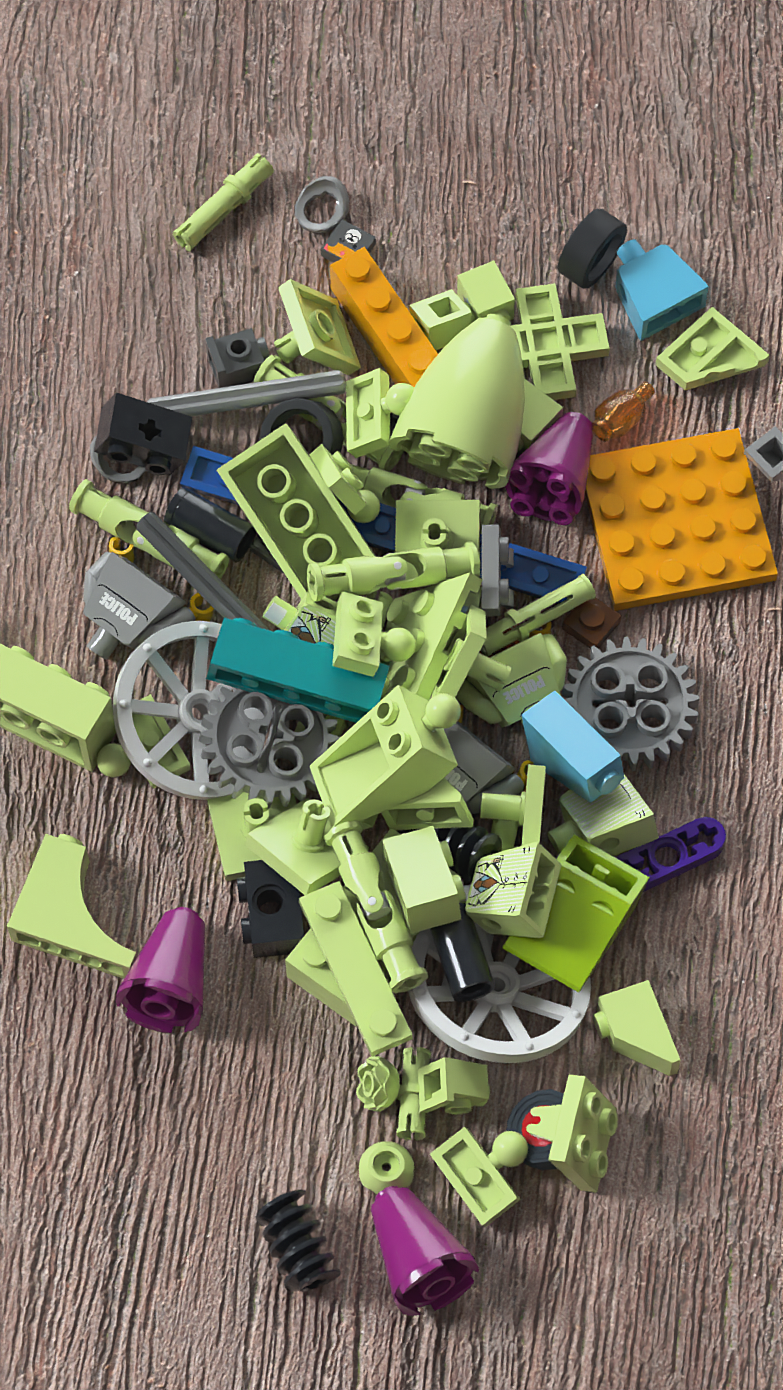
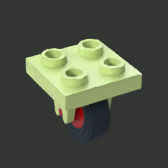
(567, 1131)

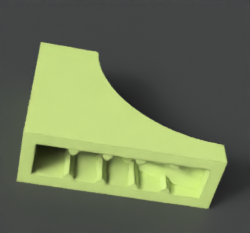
(54, 913)

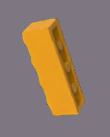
(381, 317)

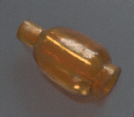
(621, 412)

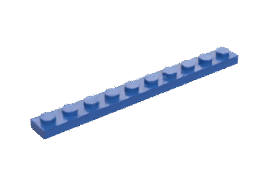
(532, 570)

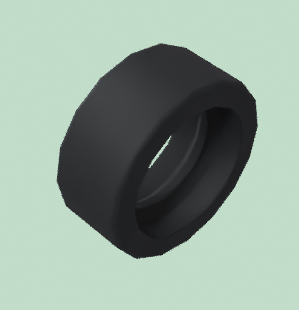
(592, 248)
(327, 418)

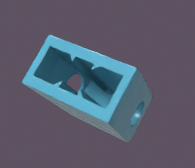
(657, 288)

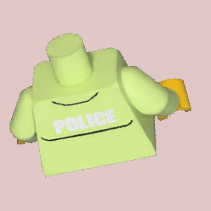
(536, 671)

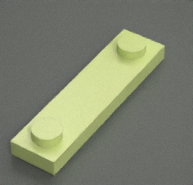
(355, 969)

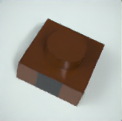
(591, 622)

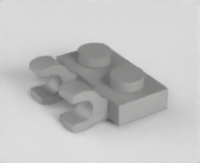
(494, 554)

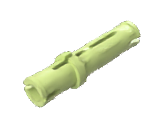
(233, 192)
(576, 591)

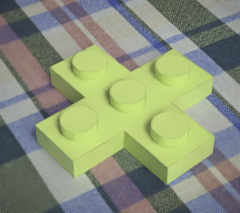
(552, 342)

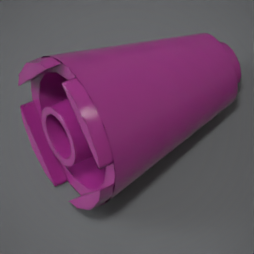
(168, 975)
(419, 1253)

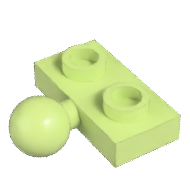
(369, 409)
(338, 475)
(360, 636)
(150, 729)
(478, 1174)

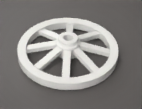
(198, 698)
(500, 1000)

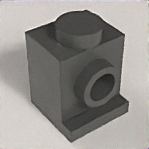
(236, 357)

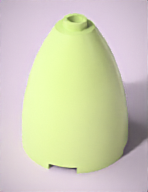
(467, 407)

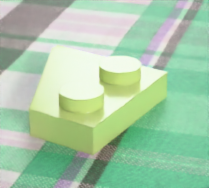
(710, 352)

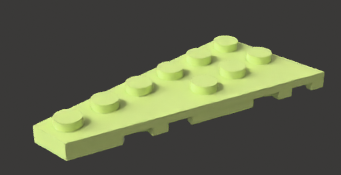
(431, 618)

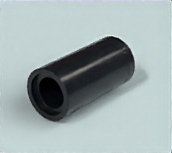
(210, 524)
(463, 958)

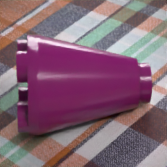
(553, 471)

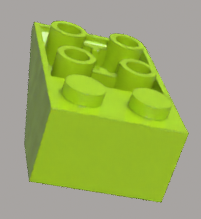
(586, 914)

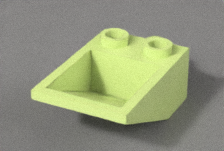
(387, 756)

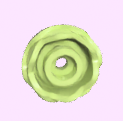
(378, 1083)
(382, 1153)

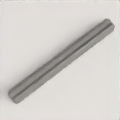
(254, 394)

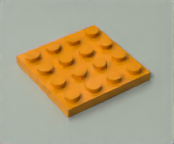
(678, 520)

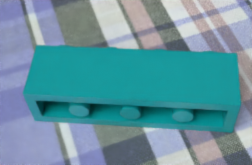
(292, 670)

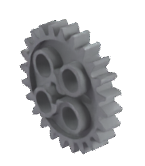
(626, 669)
(231, 728)

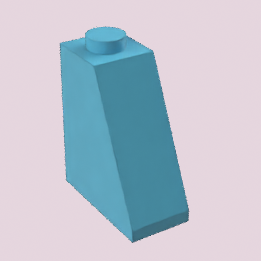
(571, 748)

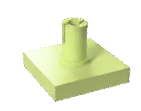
(317, 329)
(436, 524)
(467, 661)
(522, 808)
(233, 821)
(297, 846)

